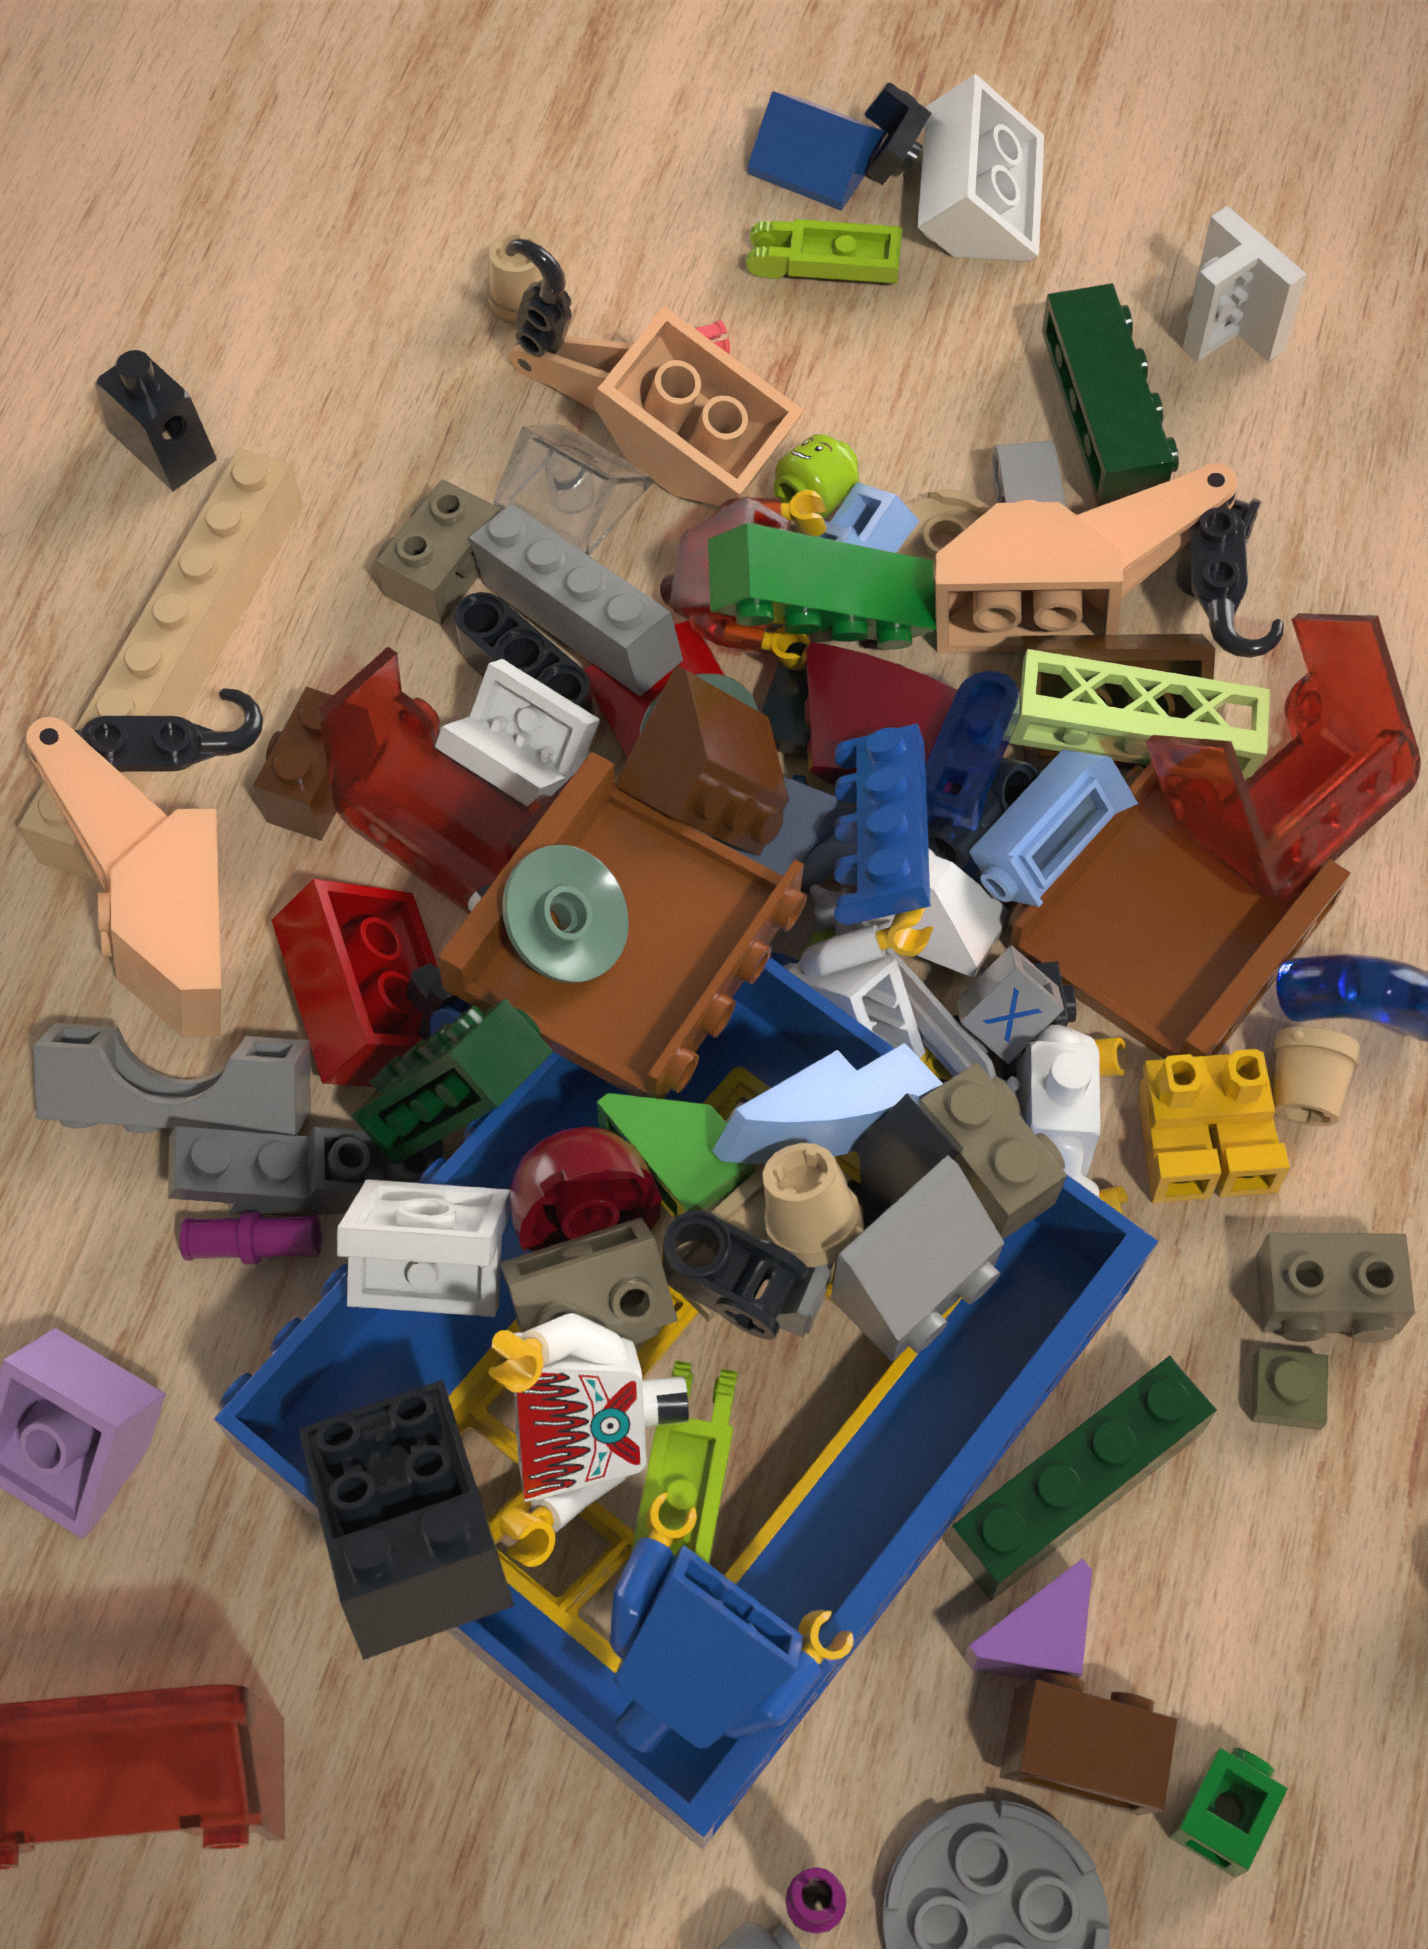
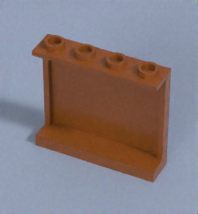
(1165, 931)
(692, 939)

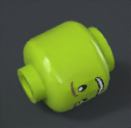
(820, 466)

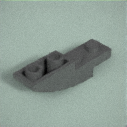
(283, 1171)

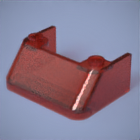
(1323, 789)
(413, 797)
(141, 1766)

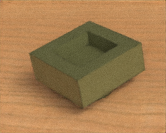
(1290, 1388)

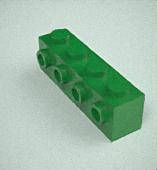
(820, 586)

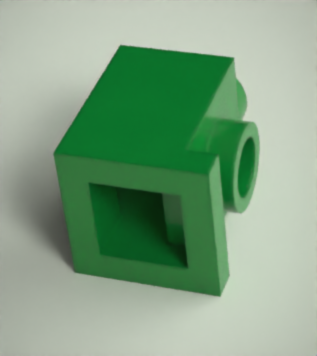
(1259, 1796)

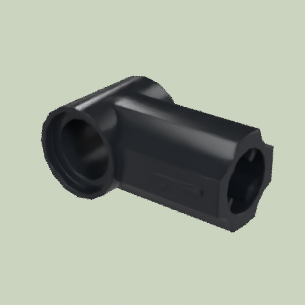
(954, 842)

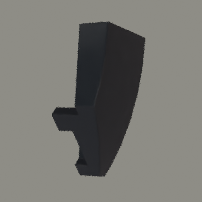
(900, 1153)

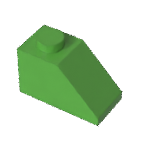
(677, 1149)

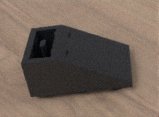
(403, 1520)

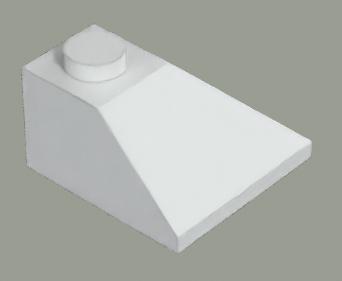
(962, 917)

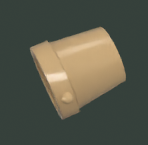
(509, 275)
(1312, 1074)
(809, 1204)

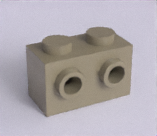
(431, 557)
(1002, 1158)
(601, 1276)
(1335, 1285)

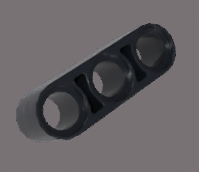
(517, 643)

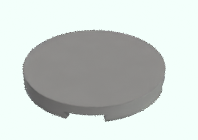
(994, 1882)

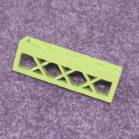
(1122, 732)

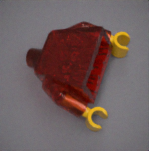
(689, 587)

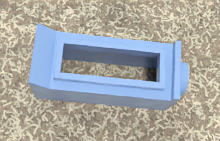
(1050, 825)

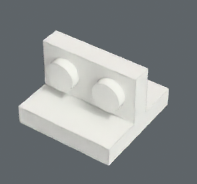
(1242, 291)
(520, 734)
(424, 1247)

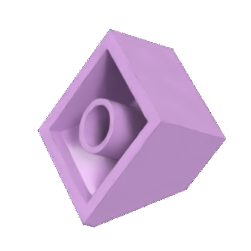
(71, 1429)

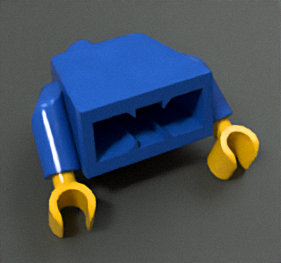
(703, 1649)

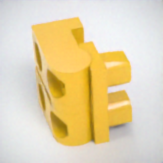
(1210, 1126)

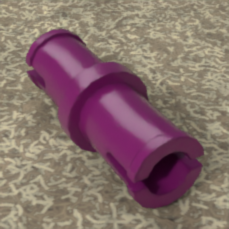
(250, 1237)
(822, 1882)

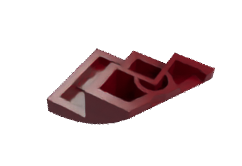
(861, 694)

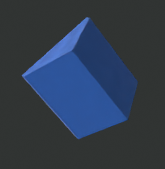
(813, 150)

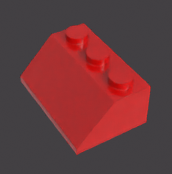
(350, 973)

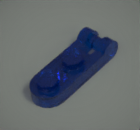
(971, 747)

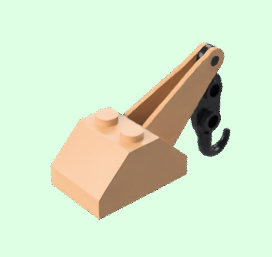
(667, 399)
(1063, 573)
(154, 866)

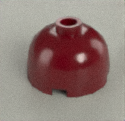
(580, 1186)

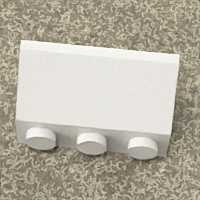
(981, 176)

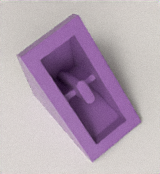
(1041, 1633)

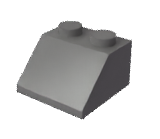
(918, 1262)

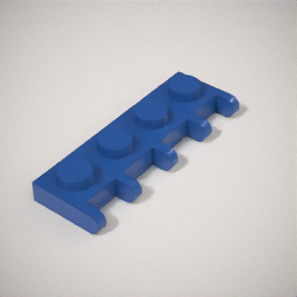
(888, 825)

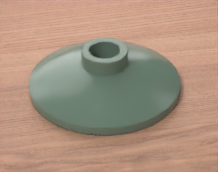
(587, 906)

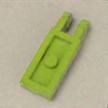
(825, 250)
(691, 1467)

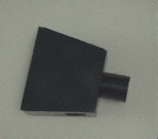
(144, 402)

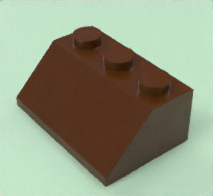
(1161, 652)
(709, 764)

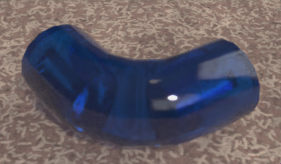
(1355, 989)

